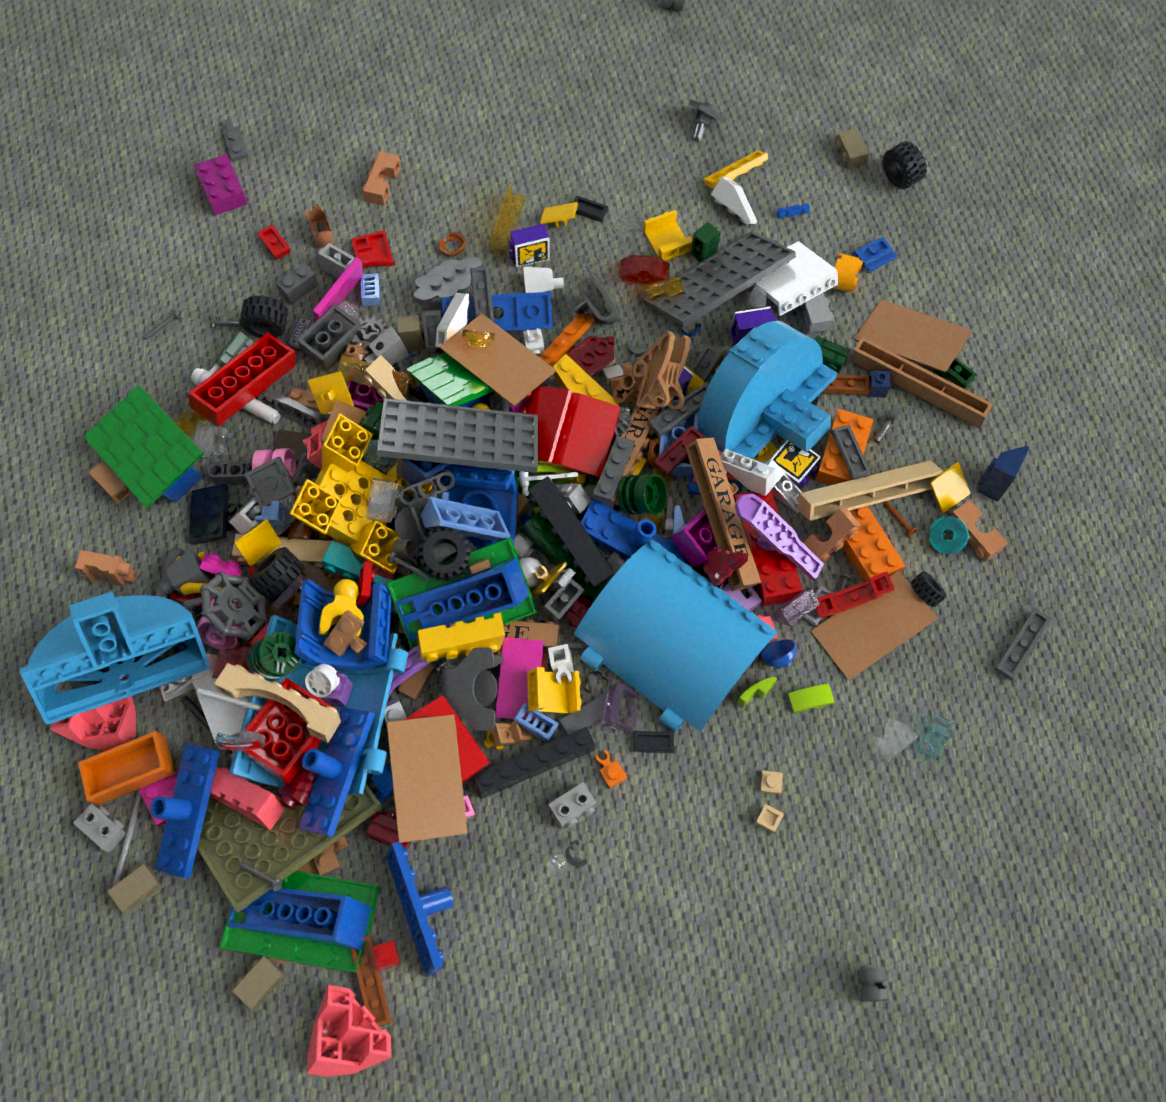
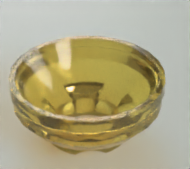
(478, 338)

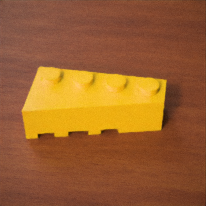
(460, 638)

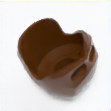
(302, 531)

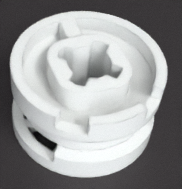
(323, 679)

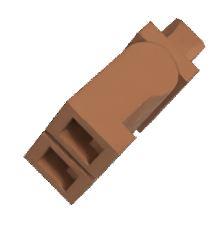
(102, 566)

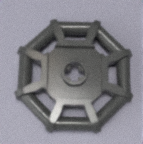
(244, 595)

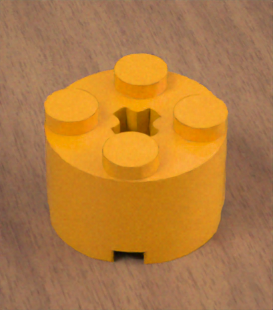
(847, 268)

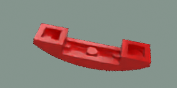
(855, 595)

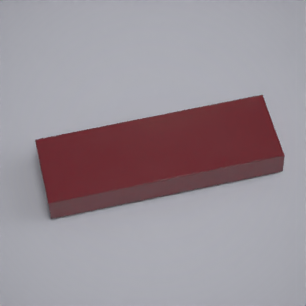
(676, 451)

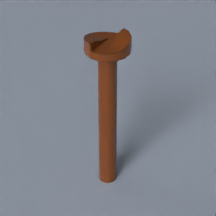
(911, 530)

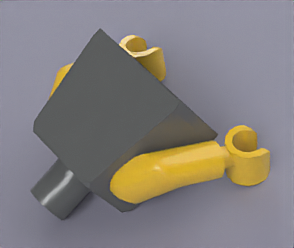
(186, 575)

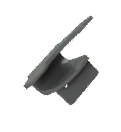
(589, 305)
(408, 520)
(472, 688)

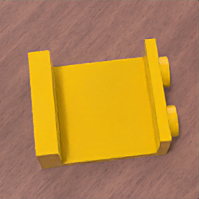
(667, 236)
(551, 697)

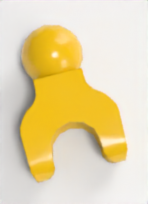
(345, 594)

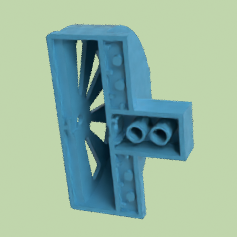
(767, 392)
(99, 636)

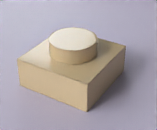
(771, 782)
(769, 818)

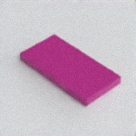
(340, 288)
(518, 658)

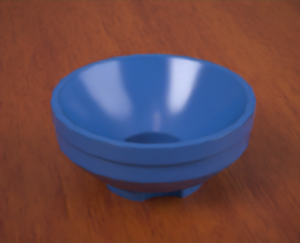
(779, 653)

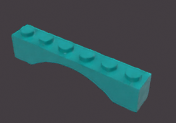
(342, 561)

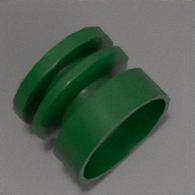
(642, 494)
(263, 656)

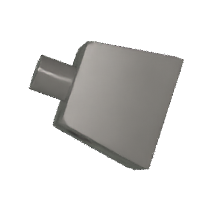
(389, 347)

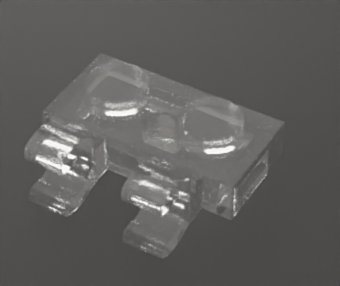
(205, 439)

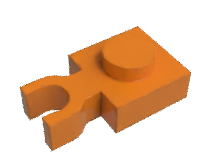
(612, 772)

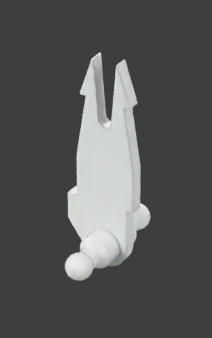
(524, 479)

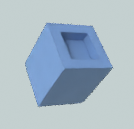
(274, 514)

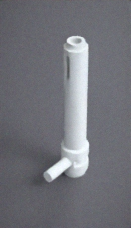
(255, 406)

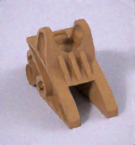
(660, 377)

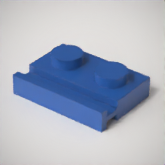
(875, 254)

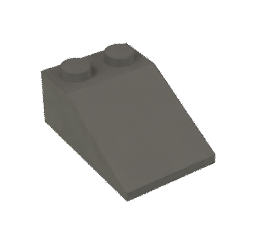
(328, 337)

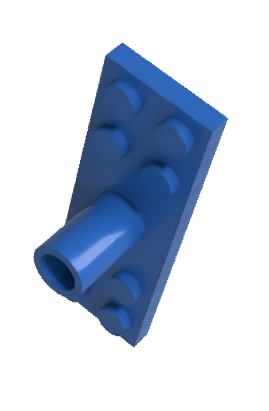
(518, 310)
(622, 533)
(335, 771)
(185, 810)
(417, 907)

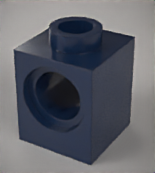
(879, 383)

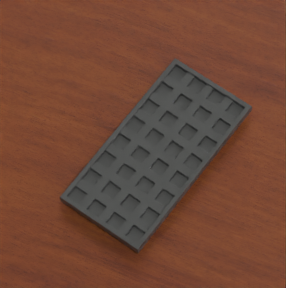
(721, 277)
(458, 435)

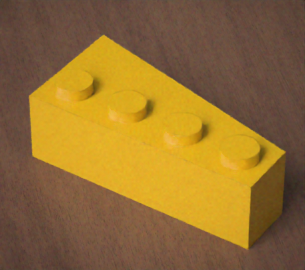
(573, 377)

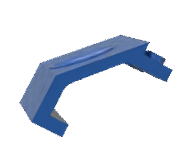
(485, 489)
(374, 631)

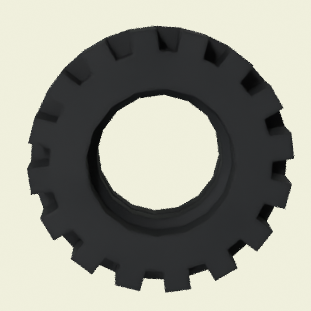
(928, 589)

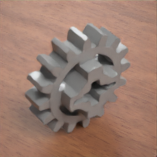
(368, 331)

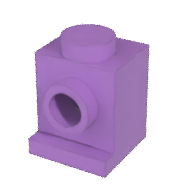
(341, 693)

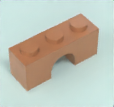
(384, 166)
(842, 526)
(985, 544)

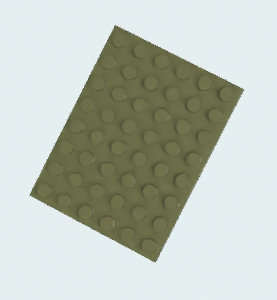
(277, 852)

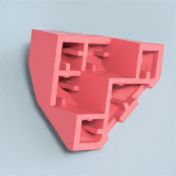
(101, 727)
(345, 1036)

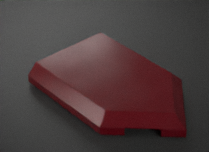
(593, 354)

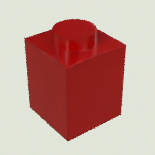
(386, 955)

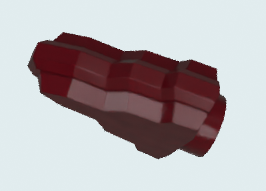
(722, 564)
(298, 789)

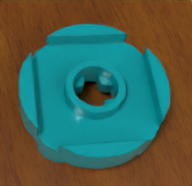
(949, 524)

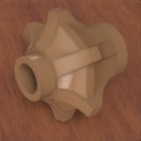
(356, 351)

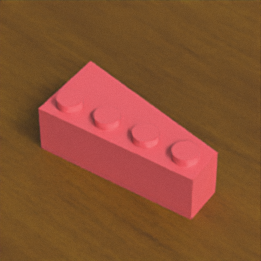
(246, 798)

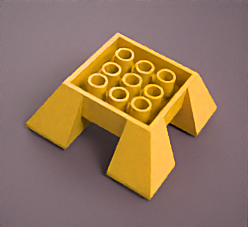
(344, 472)

